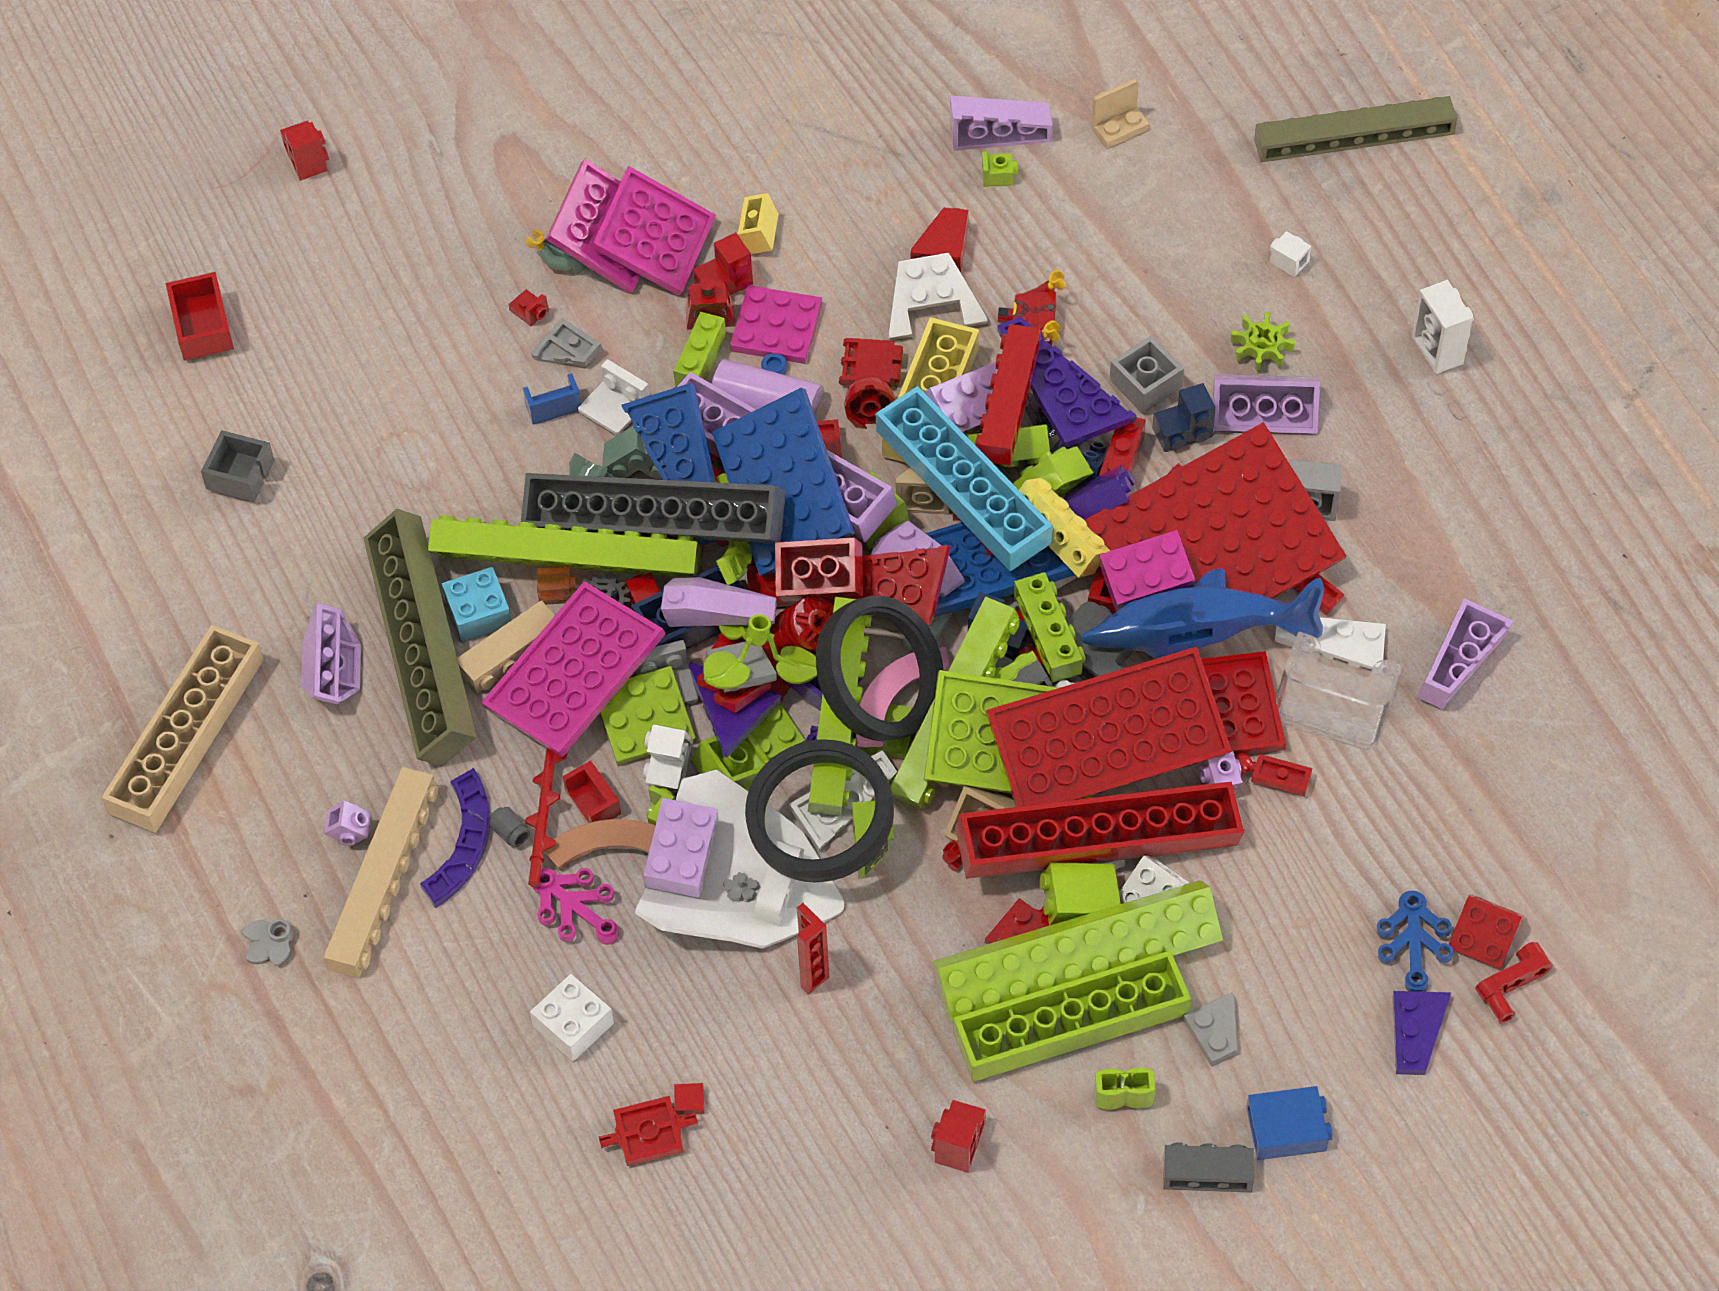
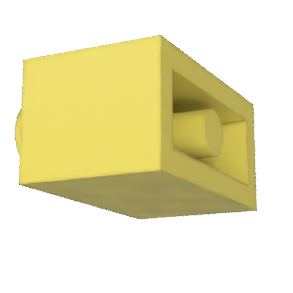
(758, 223)

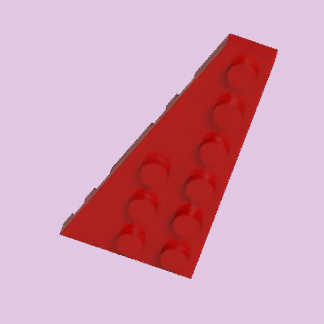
(907, 577)

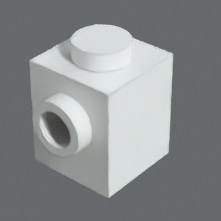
(1290, 253)

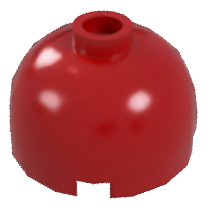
(865, 399)

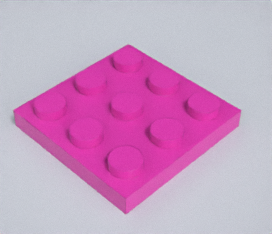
(776, 324)

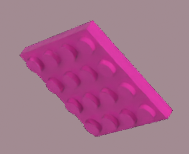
(580, 220)
(653, 231)

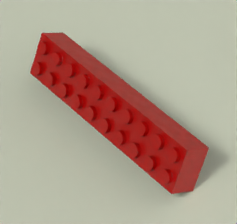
(1099, 829)

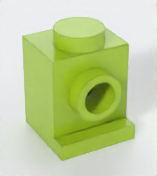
(998, 169)

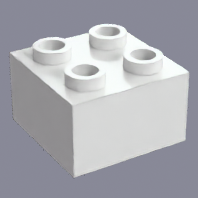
(571, 1017)

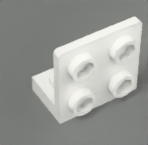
(605, 401)
(1148, 879)

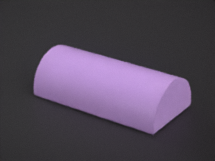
(760, 386)

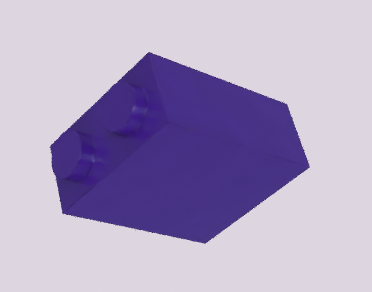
(1101, 493)

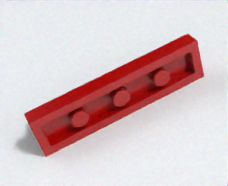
(812, 949)

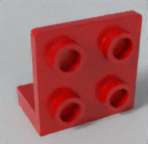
(1485, 931)

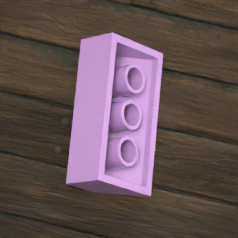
(1280, 402)

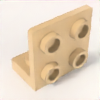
(1117, 116)

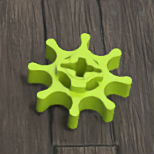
(1262, 341)

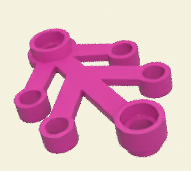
(574, 902)

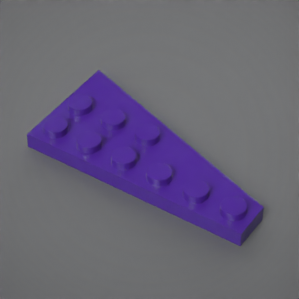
(1071, 396)

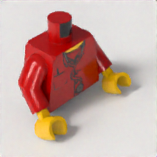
(1038, 307)

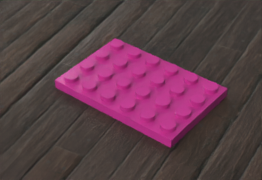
(573, 668)

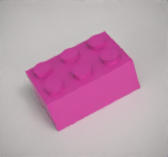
(1146, 569)

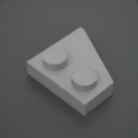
(567, 346)
(1214, 1029)

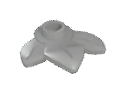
(266, 943)

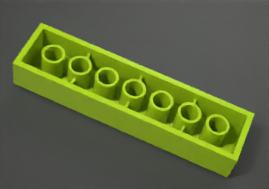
(1071, 1016)

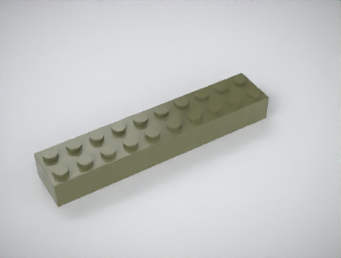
(419, 638)

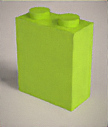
(1078, 889)

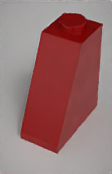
(944, 235)

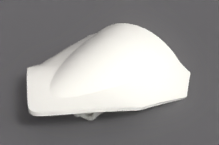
(773, 910)

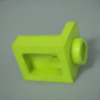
(656, 798)

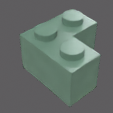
(627, 455)

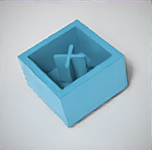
(476, 604)

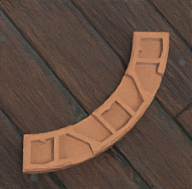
(600, 835)

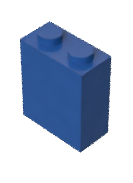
(1288, 1122)

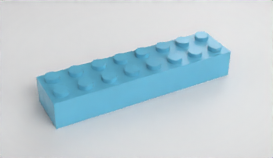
(964, 478)

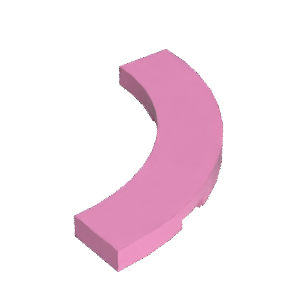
(887, 686)

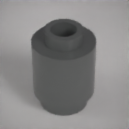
(509, 826)

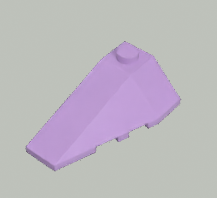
(712, 603)

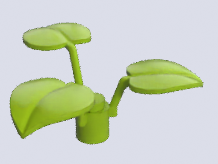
(727, 672)

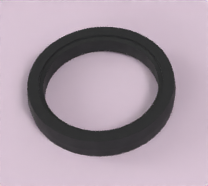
(831, 676)
(800, 756)

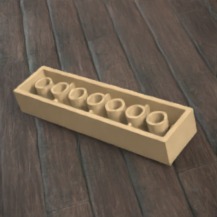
(182, 728)

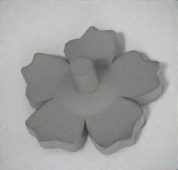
(740, 887)

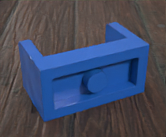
(553, 403)

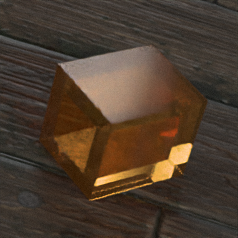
(555, 585)

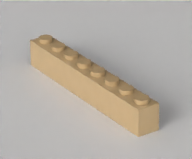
(380, 873)

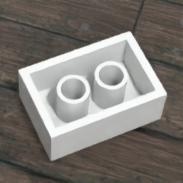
(1442, 326)

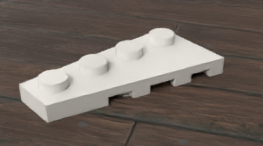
(1346, 640)
(824, 827)

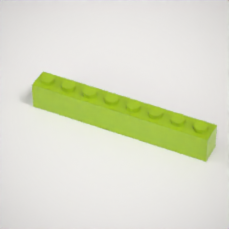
(976, 656)
(828, 779)

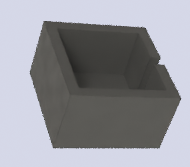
(237, 465)

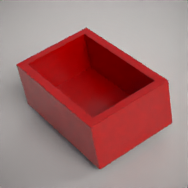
(199, 316)

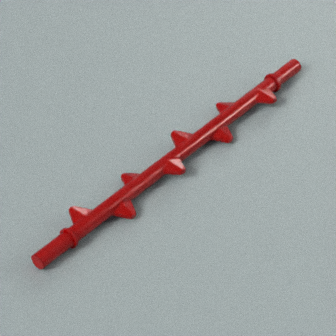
(540, 819)

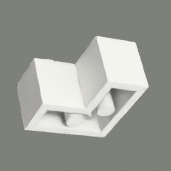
(669, 757)

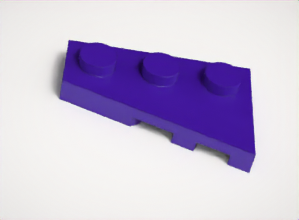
(1416, 1028)

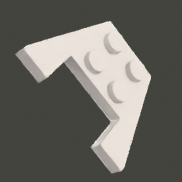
(928, 284)

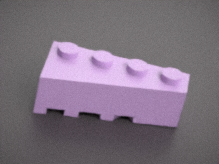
(997, 122)
(1466, 646)

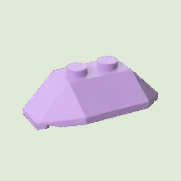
(908, 538)
(330, 656)

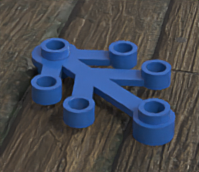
(1414, 936)

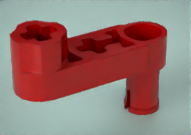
(1532, 966)

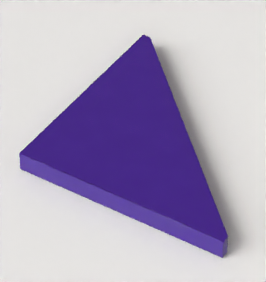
(733, 727)

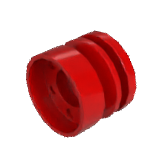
(801, 624)

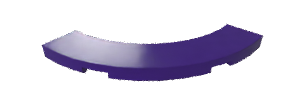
(470, 843)

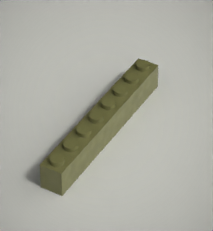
(1355, 129)

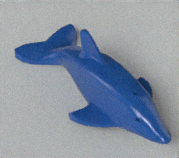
(1203, 617)

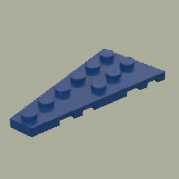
(674, 435)

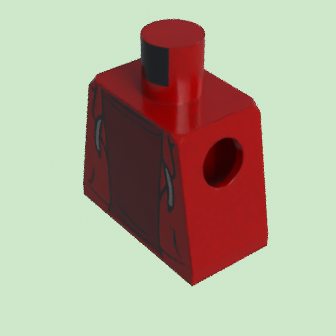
(709, 298)

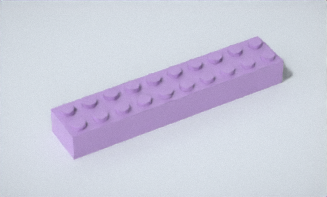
(864, 496)

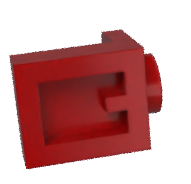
(529, 307)

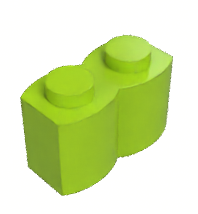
(1129, 1088)

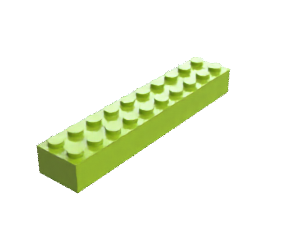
(561, 548)
(1077, 948)

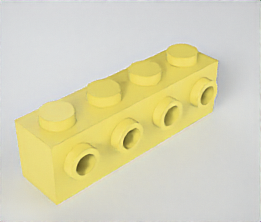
(1070, 537)

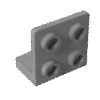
(672, 655)

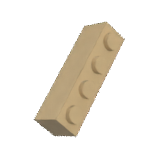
(498, 652)

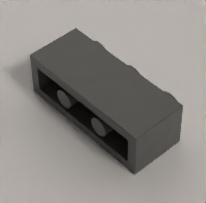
(1208, 1168)

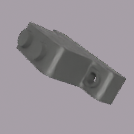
(1098, 659)

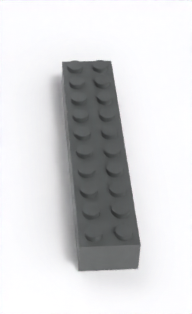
(656, 506)

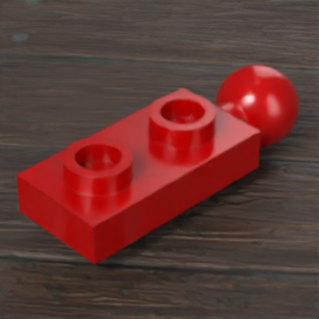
(738, 699)
(1276, 773)

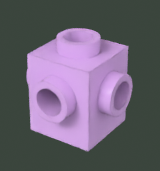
(1221, 770)
(347, 823)

